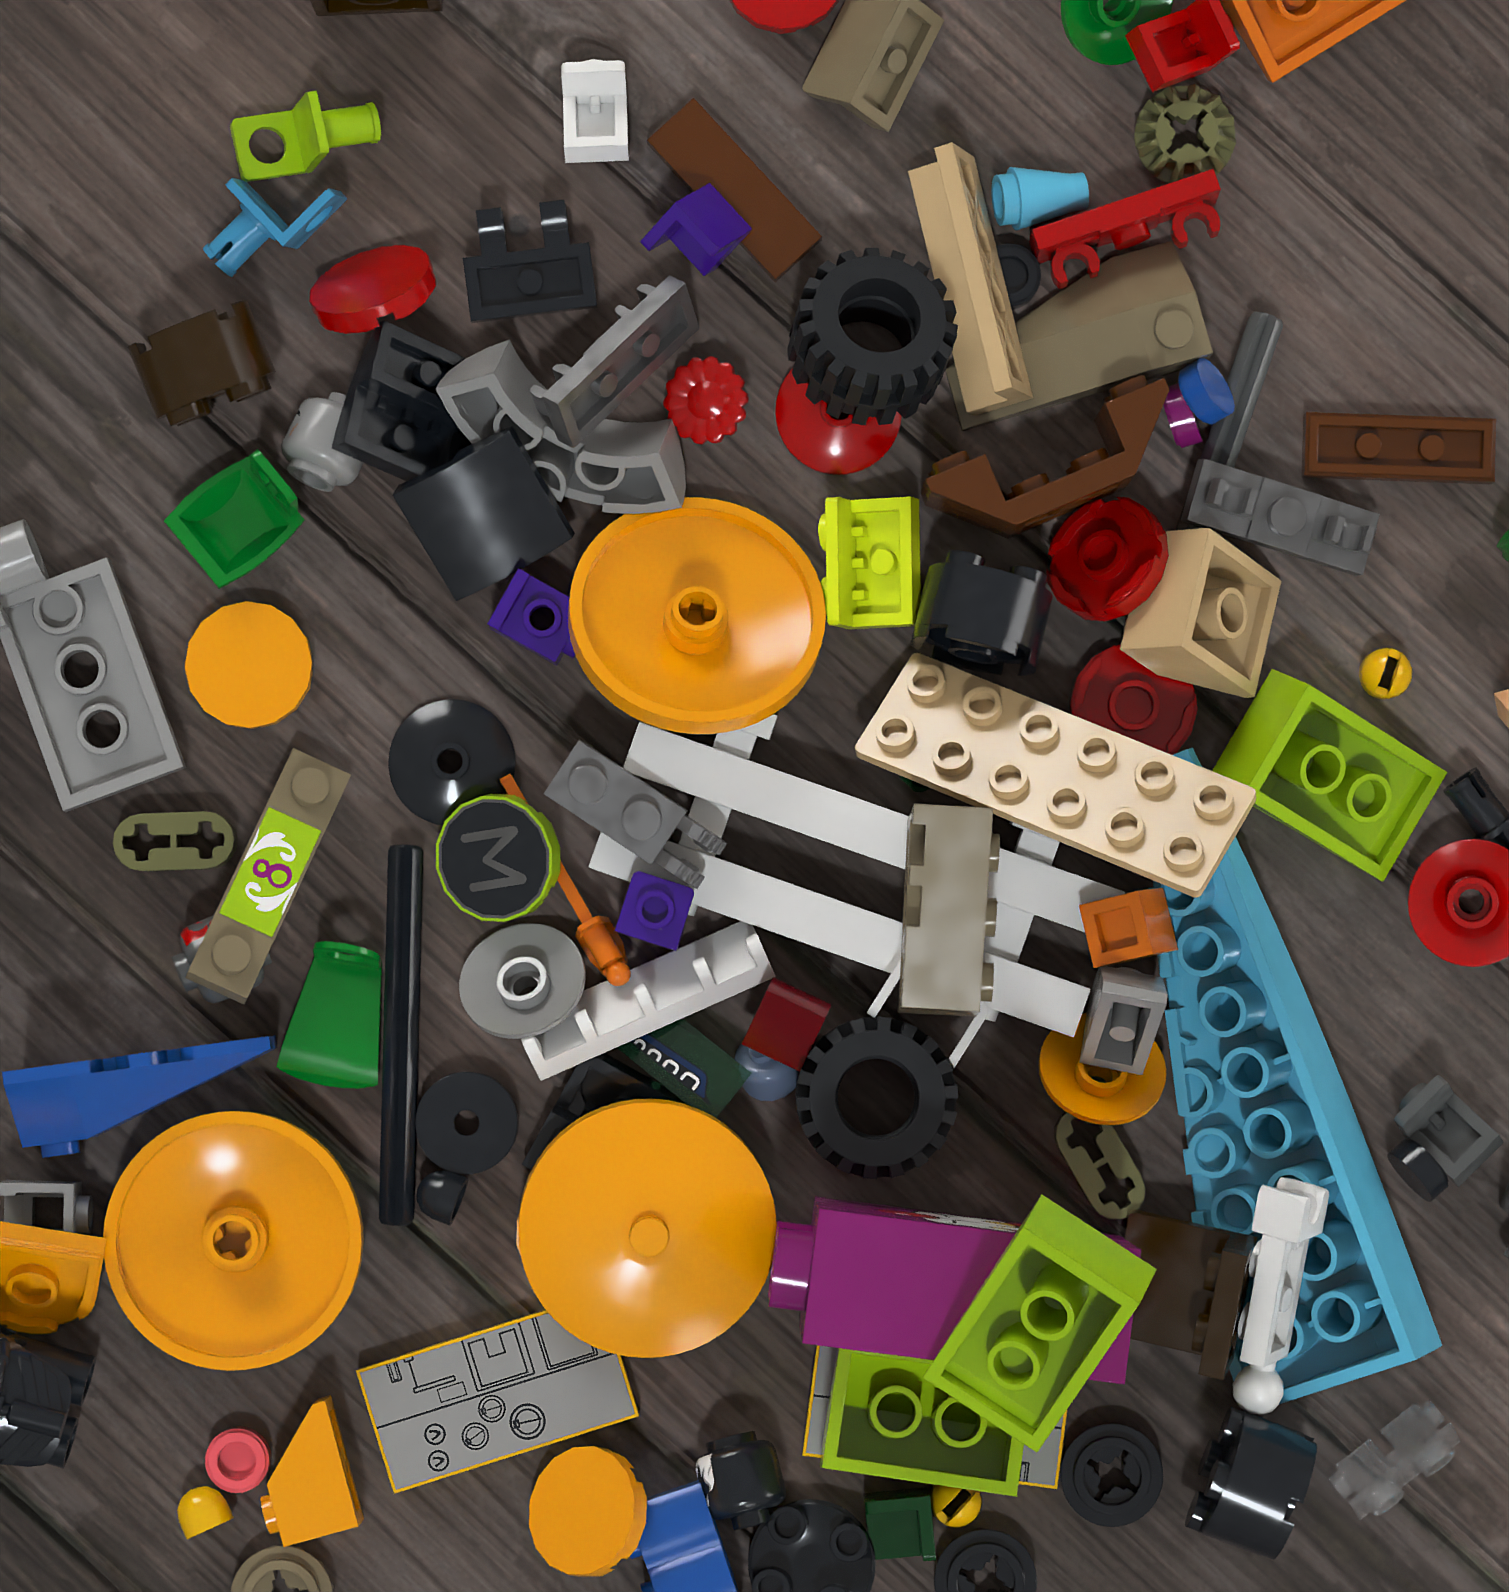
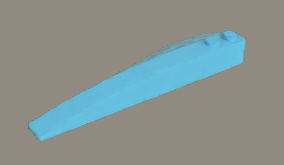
(1270, 1106)

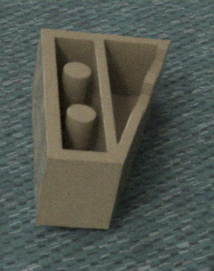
(947, 910)

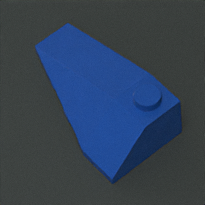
(89, 1097)

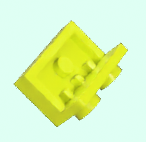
(871, 562)

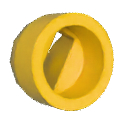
(1373, 668)
(202, 1510)
(964, 1515)

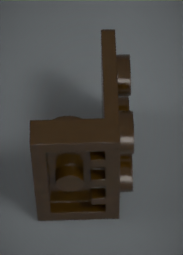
(1195, 1290)

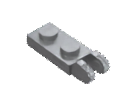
(628, 810)

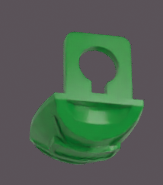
(236, 519)

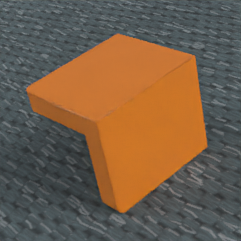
(1128, 927)

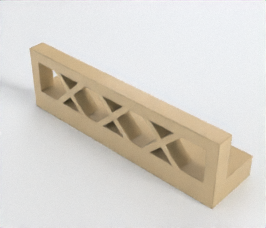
(969, 266)

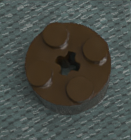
(202, 362)

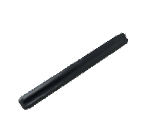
(401, 1035)

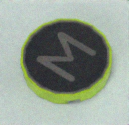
(497, 857)

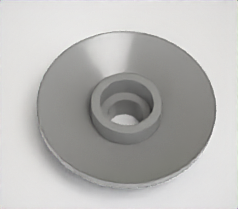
(516, 960)

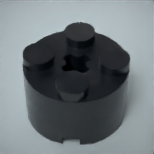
(983, 614)
(1252, 1483)

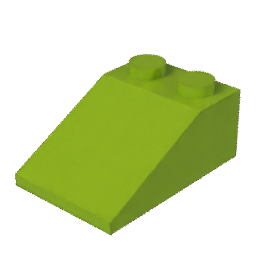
(1329, 773)
(1040, 1323)

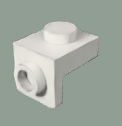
(595, 111)

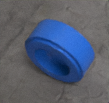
(1206, 391)

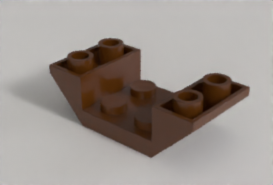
(972, 493)

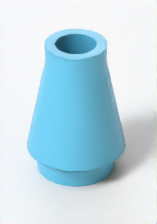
(1034, 196)

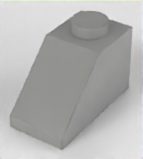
(1122, 1019)

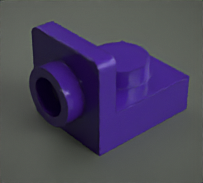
(655, 910)

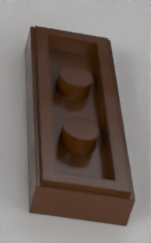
(704, 154)
(1399, 448)

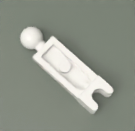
(1287, 1221)

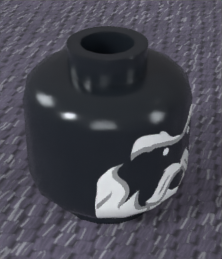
(741, 1479)

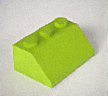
(904, 1428)

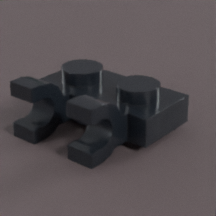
(530, 280)

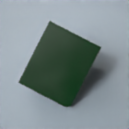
(900, 1523)

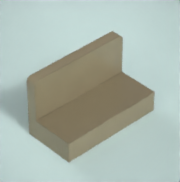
(873, 57)

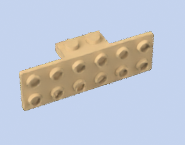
(1057, 774)

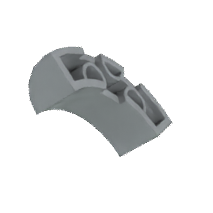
(615, 466)

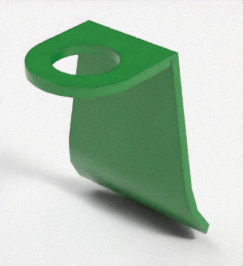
(336, 1019)

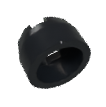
(441, 1195)

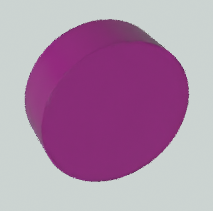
(1181, 418)

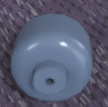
(769, 1078)

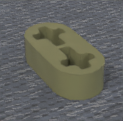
(176, 857)
(1086, 1172)

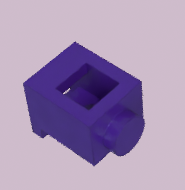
(514, 614)

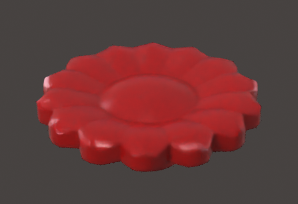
(706, 400)

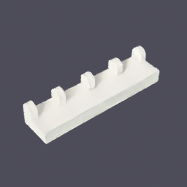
(653, 998)

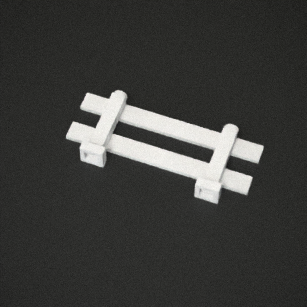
(727, 780)

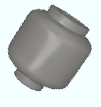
(310, 442)

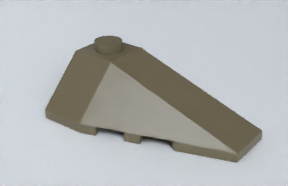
(1105, 331)

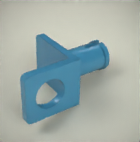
(261, 222)

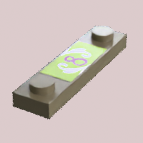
(268, 876)

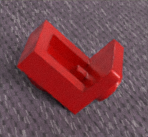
(1183, 43)

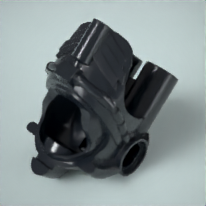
(35, 1399)

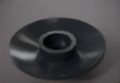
(442, 727)

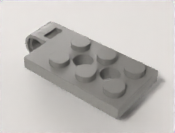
(40, 630)

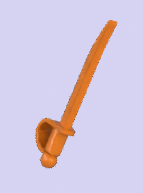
(595, 933)

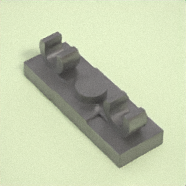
(618, 360)
(1280, 517)

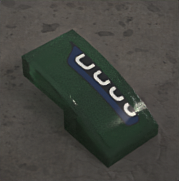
(688, 1065)

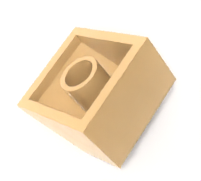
(1205, 615)

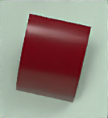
(786, 1024)

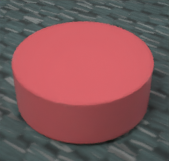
(238, 1459)

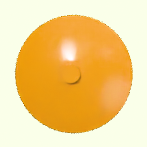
(696, 616)
(647, 1228)
(233, 1240)

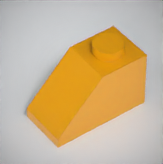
(313, 1482)

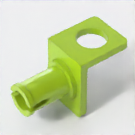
(305, 136)

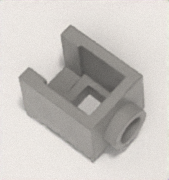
(20, 1203)

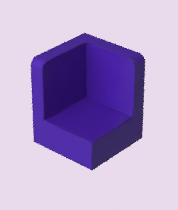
(701, 228)

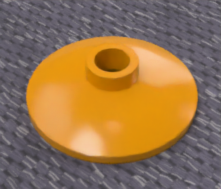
(1110, 1103)

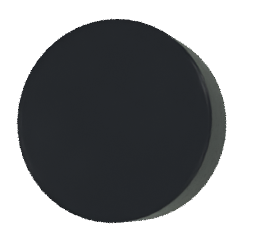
(1020, 273)
(1418, 1169)

